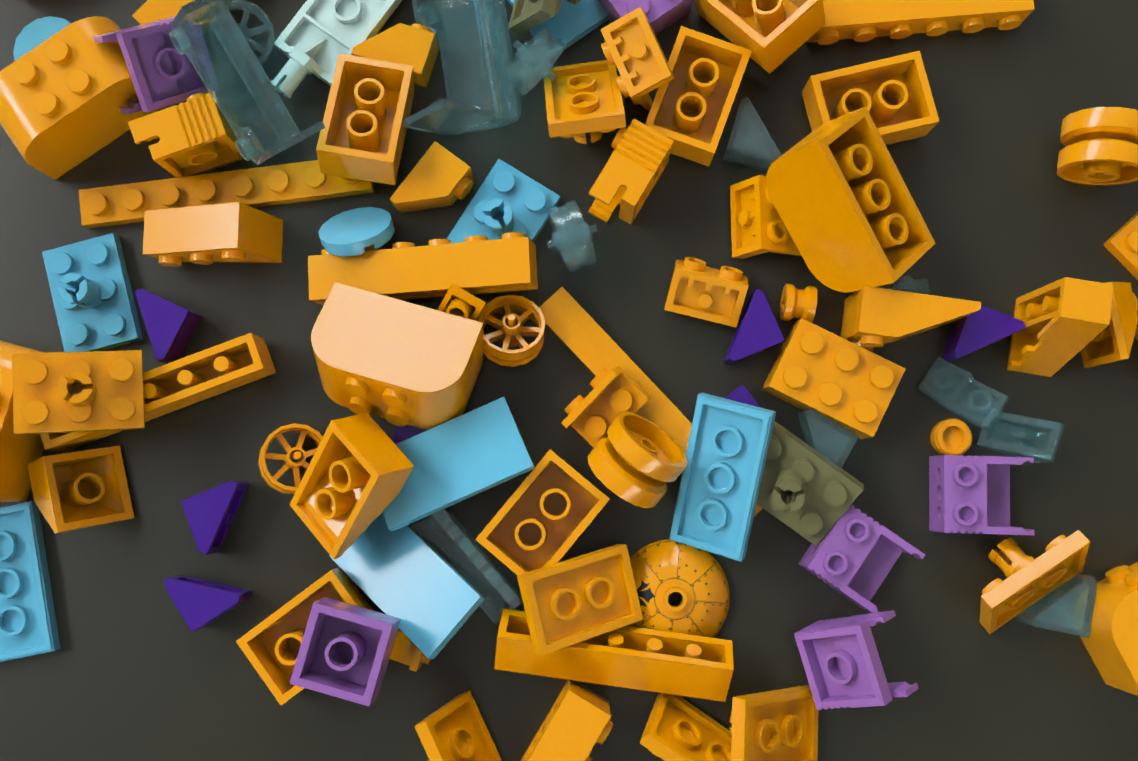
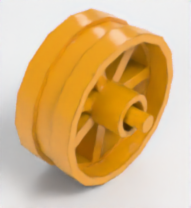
(511, 330)
(294, 457)

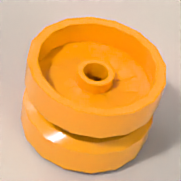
(1099, 146)
(637, 460)

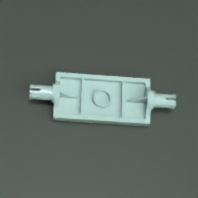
(322, 32)

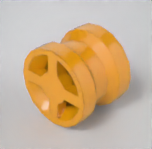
(798, 303)

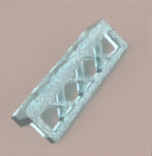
(469, 560)

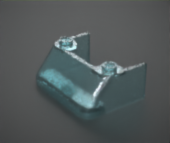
(473, 58)
(236, 80)

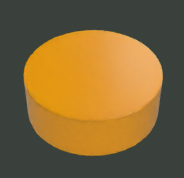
(951, 437)

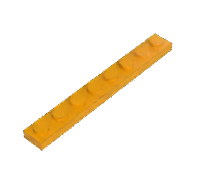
(249, 186)

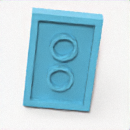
(505, 204)
(92, 295)

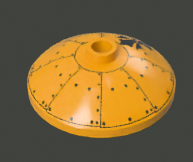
(680, 568)

